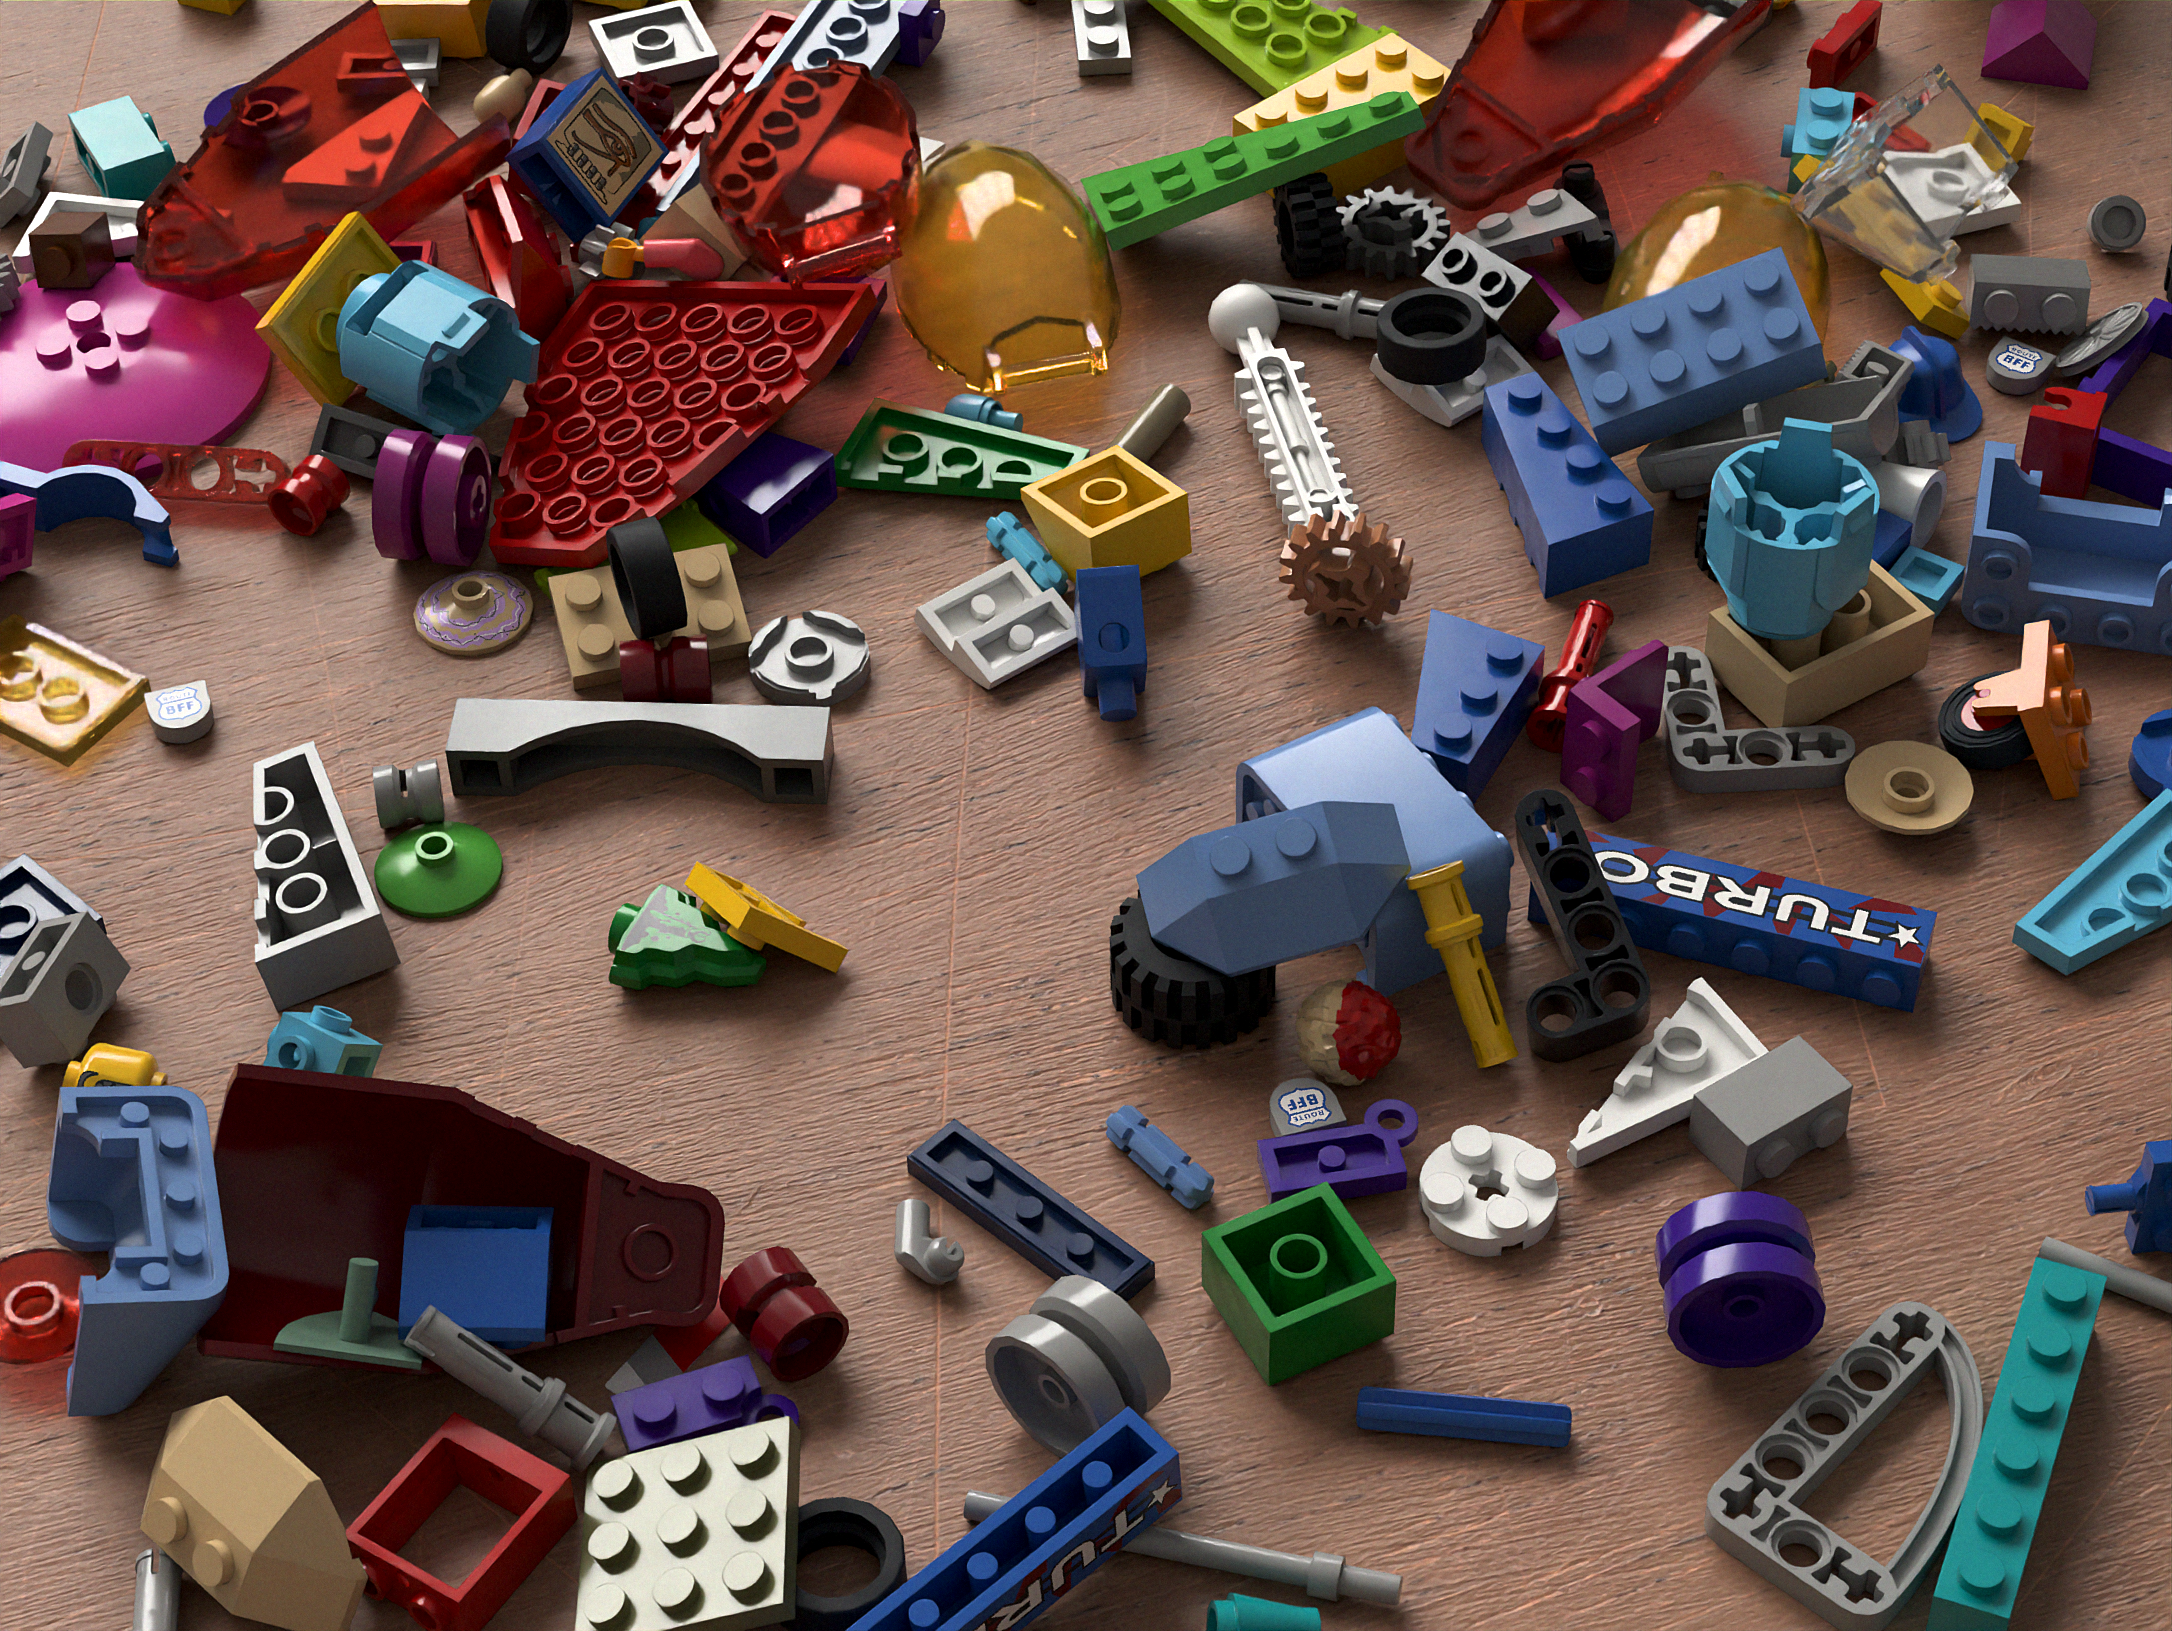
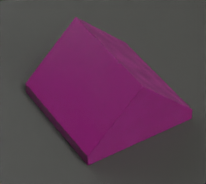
(2040, 43)

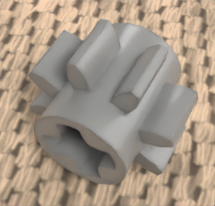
(593, 248)
(1919, 446)

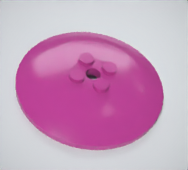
(124, 369)

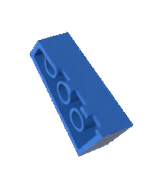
(1562, 488)

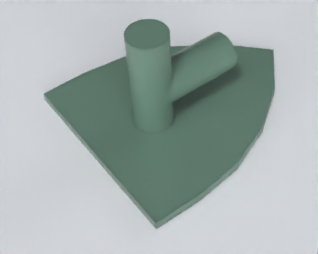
(353, 1332)

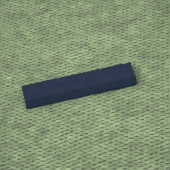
(1026, 1212)

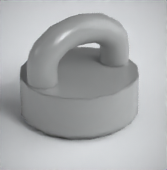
(2116, 223)

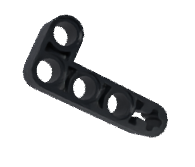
(1571, 919)

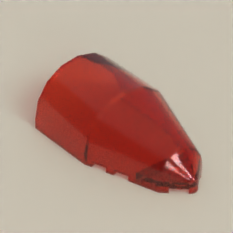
(297, 153)

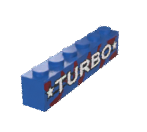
(1761, 922)
(1042, 1537)

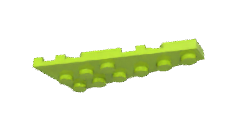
(1271, 40)

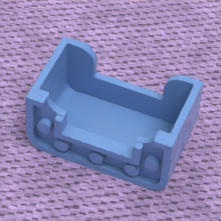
(2070, 561)
(1375, 762)

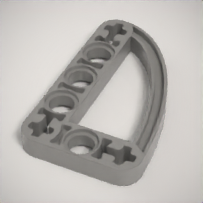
(1775, 1510)

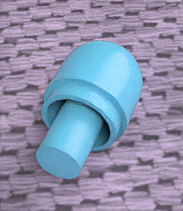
(983, 410)

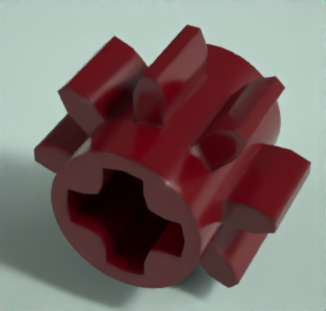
(650, 100)

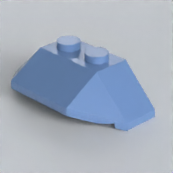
(1276, 885)

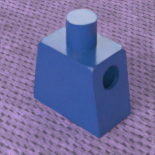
(1111, 638)

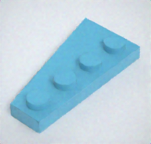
(2108, 898)

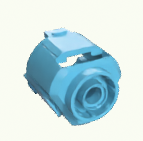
(433, 347)
(1791, 531)

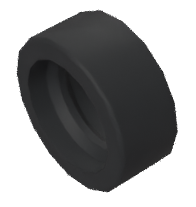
(528, 32)
(1431, 360)
(646, 577)
(852, 1524)

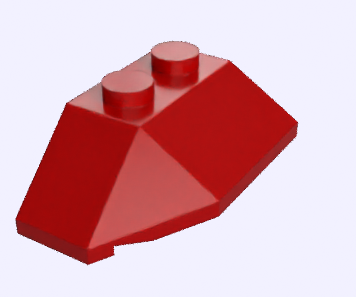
(517, 256)

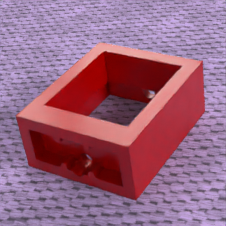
(495, 1470)

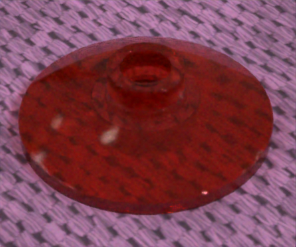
(40, 1303)

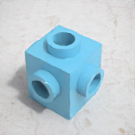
(321, 1044)

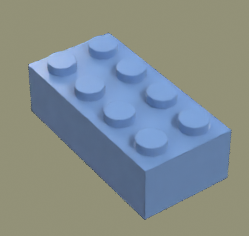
(1693, 353)

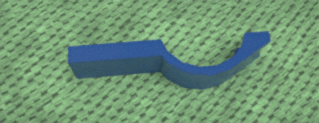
(93, 492)

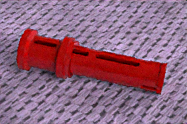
(1576, 662)

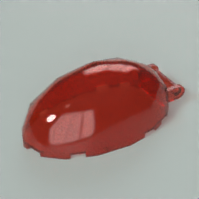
(816, 172)

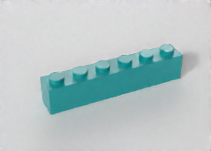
(2017, 1451)

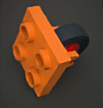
(2023, 715)

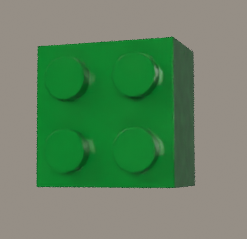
(1298, 1283)

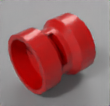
(314, 489)

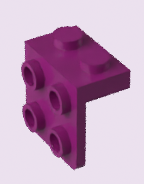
(1607, 723)

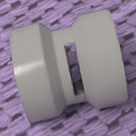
(423, 791)

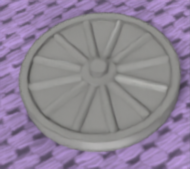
(2101, 338)

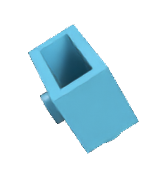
(1820, 122)

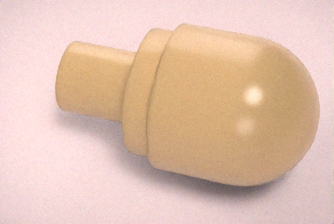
(503, 95)

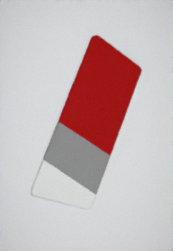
(669, 1352)

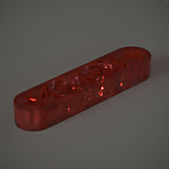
(178, 465)

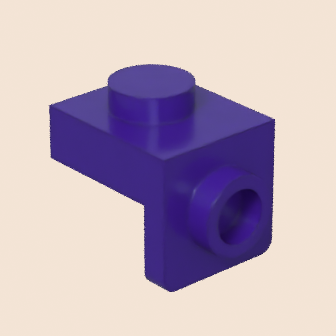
(920, 30)

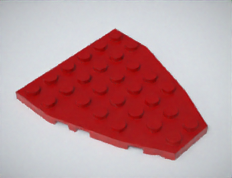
(652, 398)

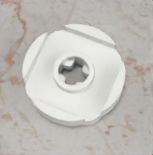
(1488, 1160)

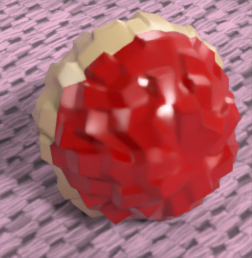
(1347, 1031)

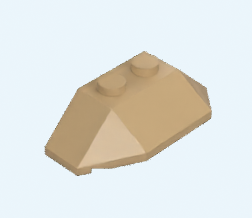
(250, 1522)

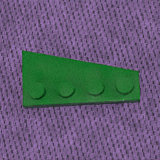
(944, 454)

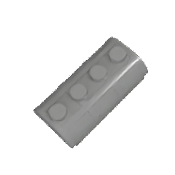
(1858, 408)

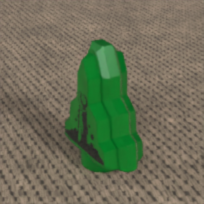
(675, 945)

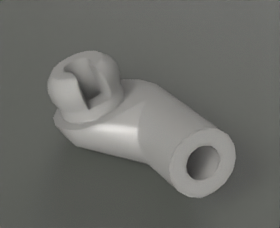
(920, 1253)

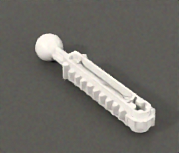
(1279, 410)

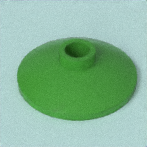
(438, 869)

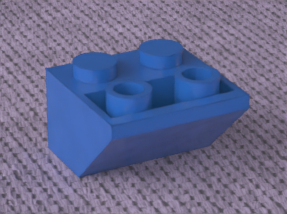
(480, 1270)

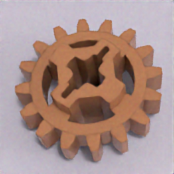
(1346, 569)

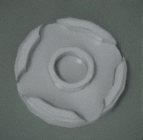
(809, 659)

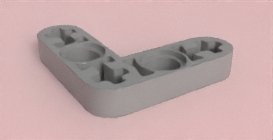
(1715, 745)

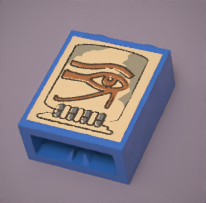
(587, 154)

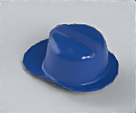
(1937, 387)

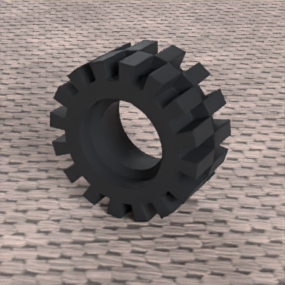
(1308, 226)

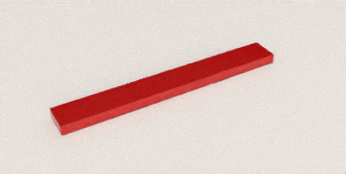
(696, 119)

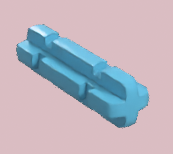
(1014, 541)

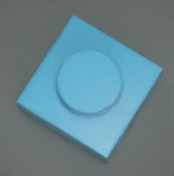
(1928, 577)

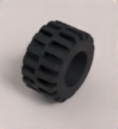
(1179, 997)

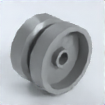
(1076, 1364)

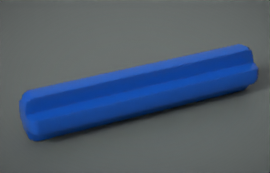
(1464, 1416)

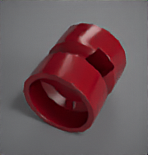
(668, 673)
(784, 1314)

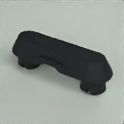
(1597, 257)

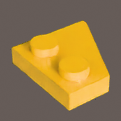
(758, 919)

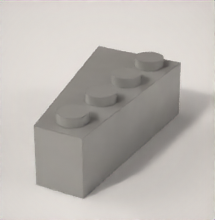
(313, 894)

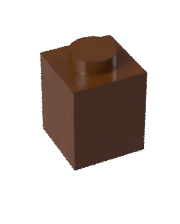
(72, 249)

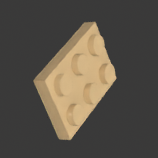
(595, 622)

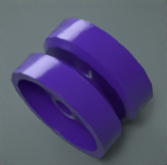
(1739, 1280)

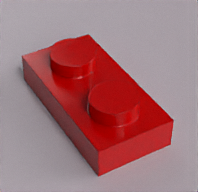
(1845, 45)

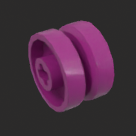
(431, 497)

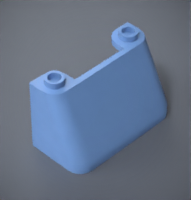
(136, 1182)

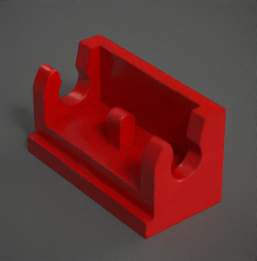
(2064, 441)

